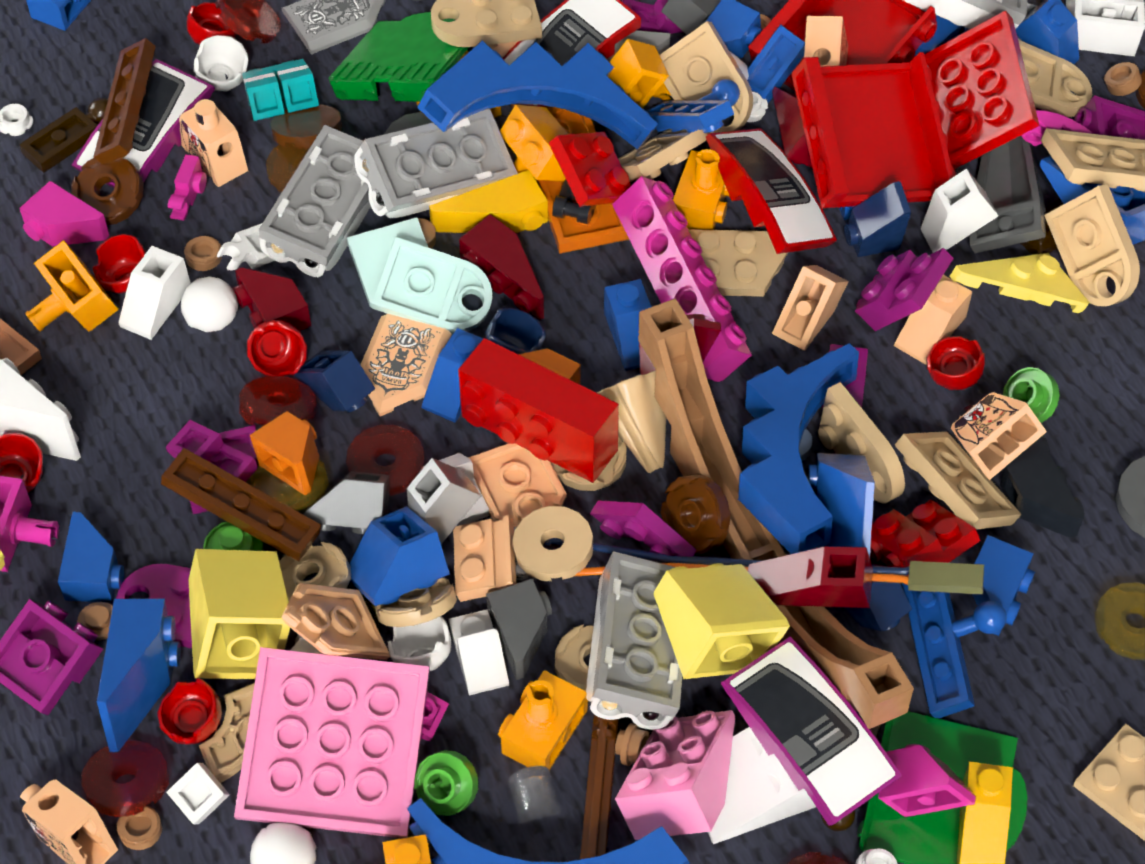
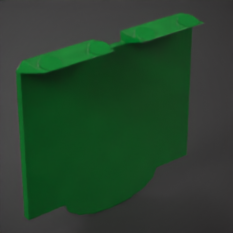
(396, 53)
(935, 835)

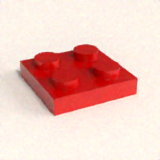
(590, 167)

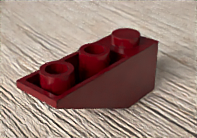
(791, 127)
(504, 262)
(817, 577)

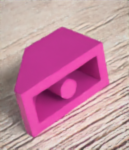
(60, 216)
(925, 784)

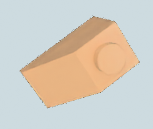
(809, 305)
(936, 320)

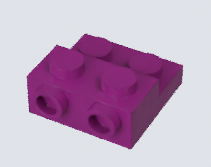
(1112, 119)
(901, 287)
(45, 654)

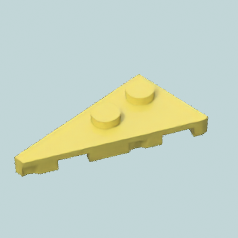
(1024, 278)

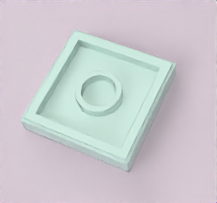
(373, 247)

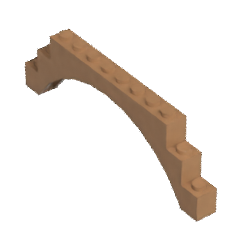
(699, 445)

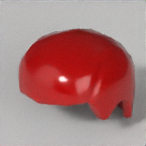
(205, 22)
(117, 258)
(276, 348)
(956, 363)
(21, 456)
(190, 712)

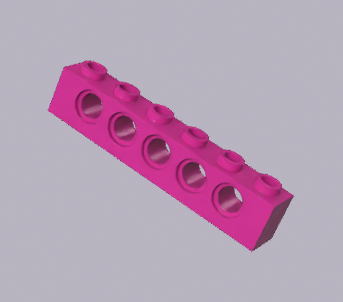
(678, 270)

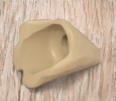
(640, 419)

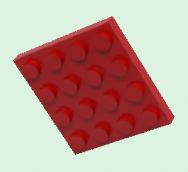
(982, 89)

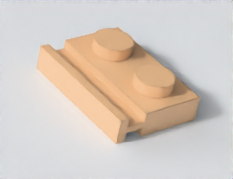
(483, 558)

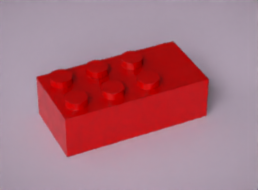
(538, 410)

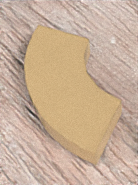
(226, 748)

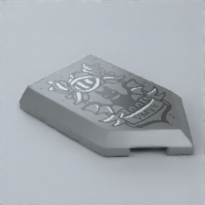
(331, 22)

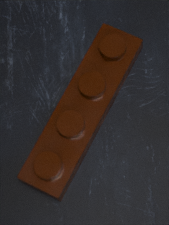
(124, 102)
(241, 504)

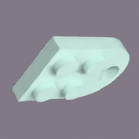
(430, 287)

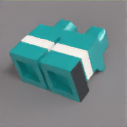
(270, 84)

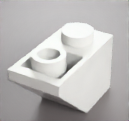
(956, 212)
(153, 292)

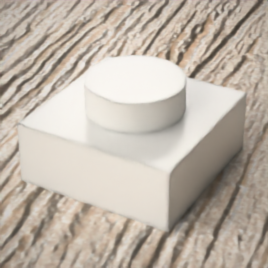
(198, 793)

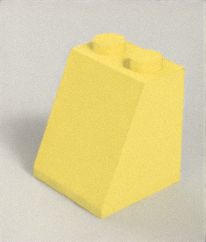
(235, 611)
(717, 618)

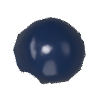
(516, 331)

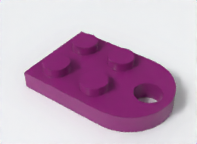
(166, 583)

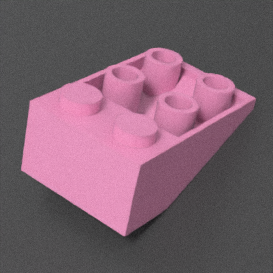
(680, 776)

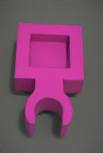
(188, 183)

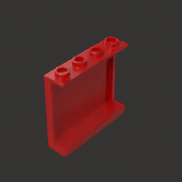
(874, 28)
(872, 129)

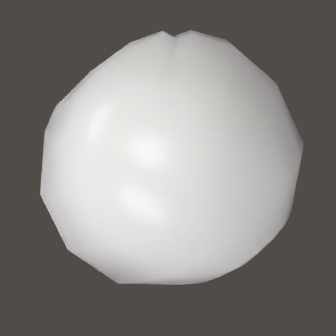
(219, 57)
(209, 304)
(421, 644)
(283, 845)

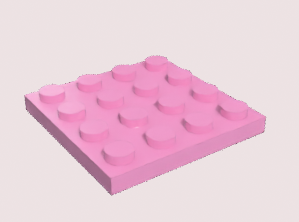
(332, 743)

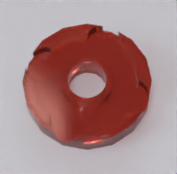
(250, 19)
(260, 394)
(392, 441)
(130, 797)

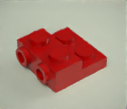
(923, 535)

